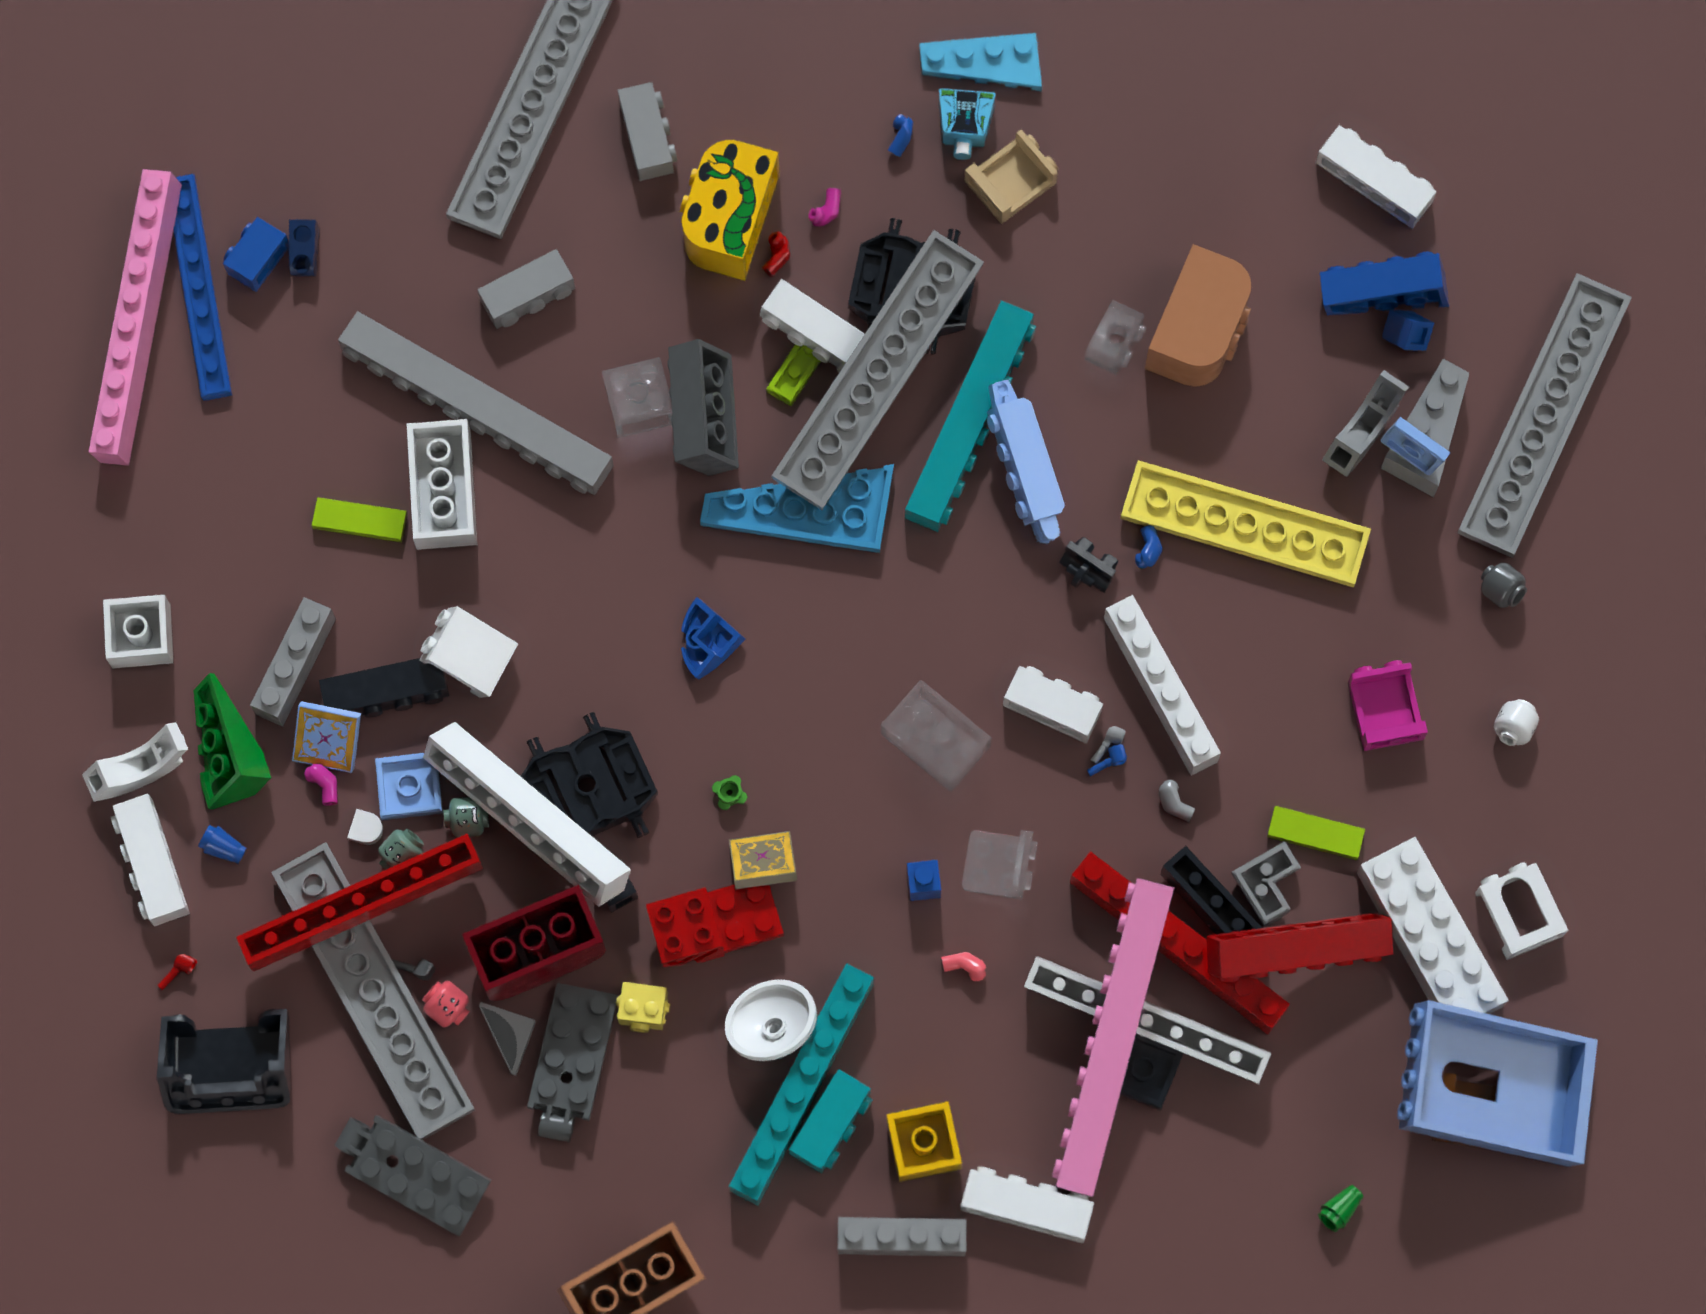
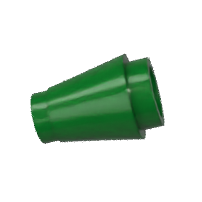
(1340, 1208)

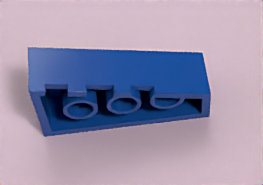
(1385, 284)

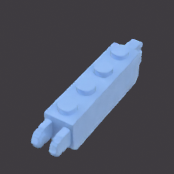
(1025, 461)

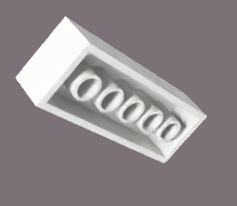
(1430, 930)

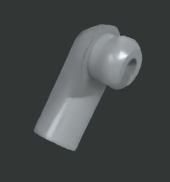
(1171, 801)

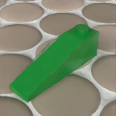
(231, 754)

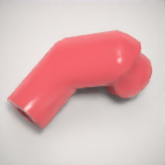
(967, 962)

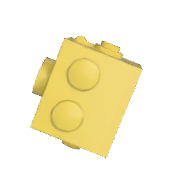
(642, 1007)

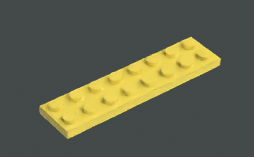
(1245, 523)

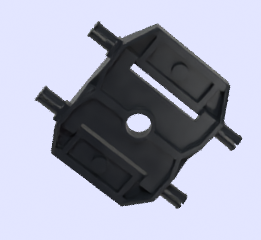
(871, 273)
(603, 805)

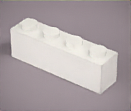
(1376, 176)
(810, 324)
(150, 860)
(1027, 1205)

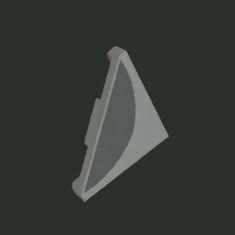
(510, 1033)

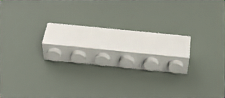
(1162, 685)

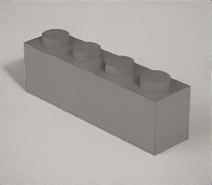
(293, 661)
(901, 1236)

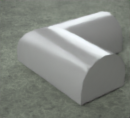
(1259, 880)

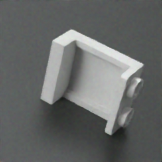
(468, 650)

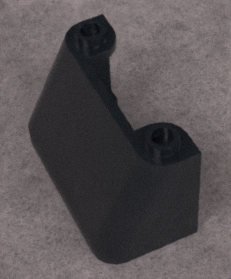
(224, 1065)

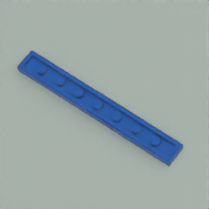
(200, 294)

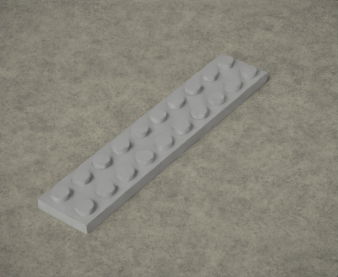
(526, 114)
(877, 370)
(1544, 415)
(379, 1003)

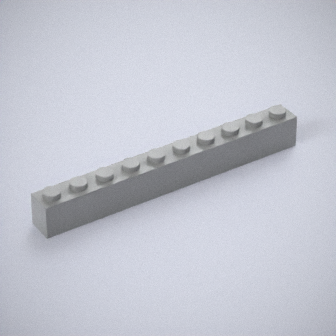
(473, 400)

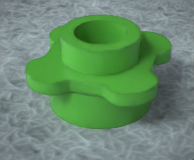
(733, 784)

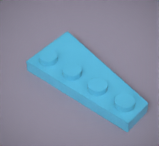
(995, 59)

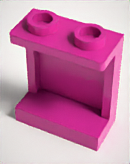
(1386, 705)

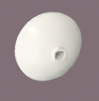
(770, 1020)

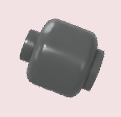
(1503, 585)

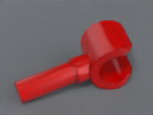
(182, 963)

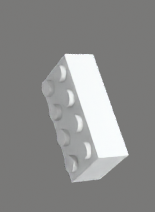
(441, 484)

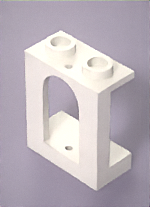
(1513, 943)

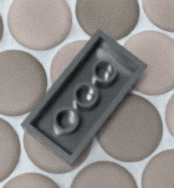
(703, 407)

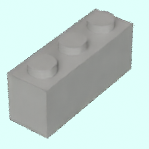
(647, 131)
(526, 289)

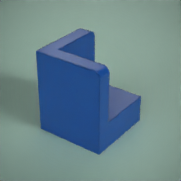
(1408, 330)

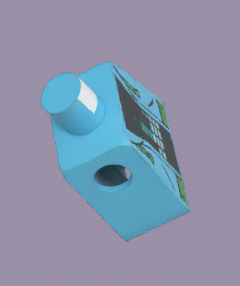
(965, 119)

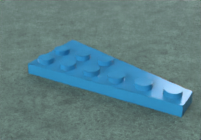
(849, 520)

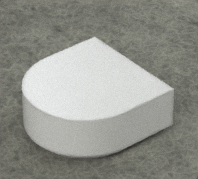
(365, 828)

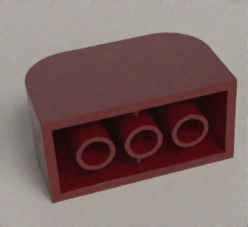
(535, 944)

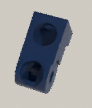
(303, 247)

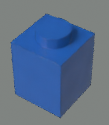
(923, 880)

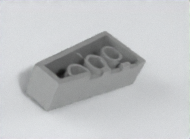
(1435, 417)

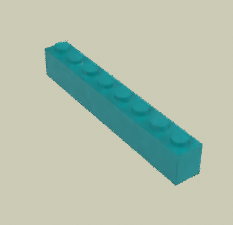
(968, 418)
(801, 1084)

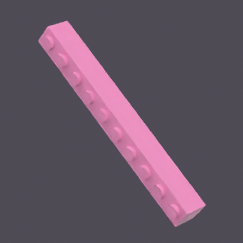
(135, 317)
(1114, 1036)

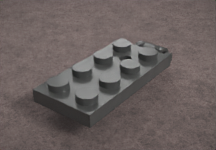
(574, 1045)
(422, 1180)

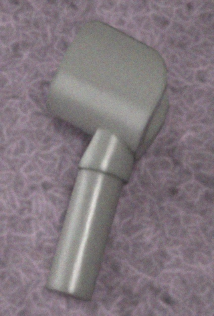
(1114, 735)

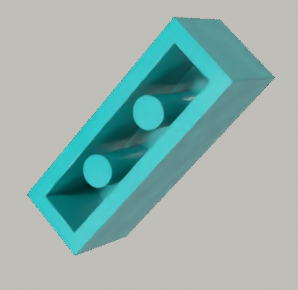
(831, 1122)

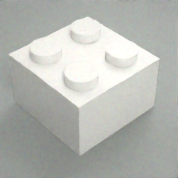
(138, 631)

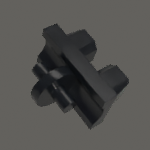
(1087, 567)

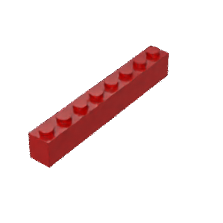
(359, 902)
(1182, 946)

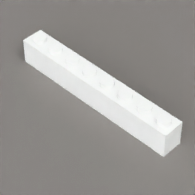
(526, 813)
(1154, 1022)

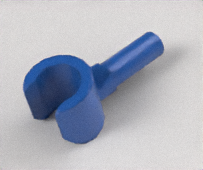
(1117, 757)

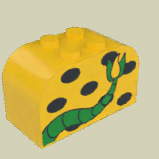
(728, 206)

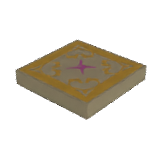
(762, 860)

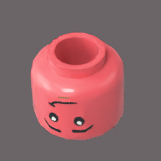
(446, 1004)

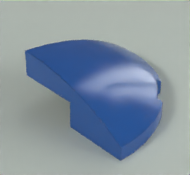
(708, 639)

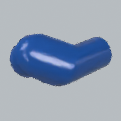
(903, 137)
(1151, 550)

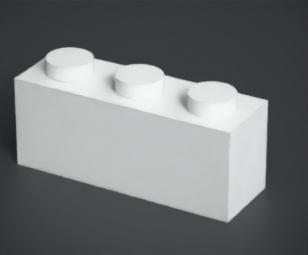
(1053, 703)

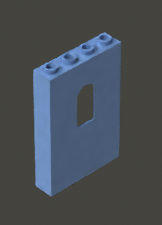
(1540, 1085)

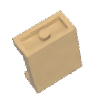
(1012, 177)

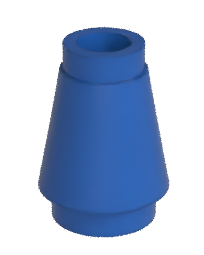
(221, 845)

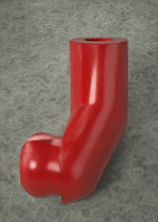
(780, 253)

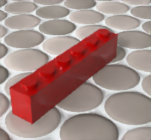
(1299, 946)

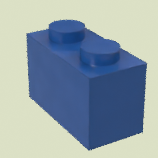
(256, 253)

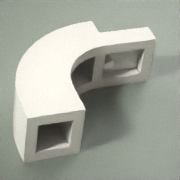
(138, 767)

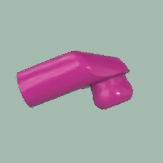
(829, 211)
(324, 778)

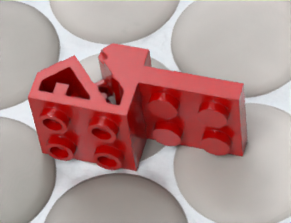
(712, 923)

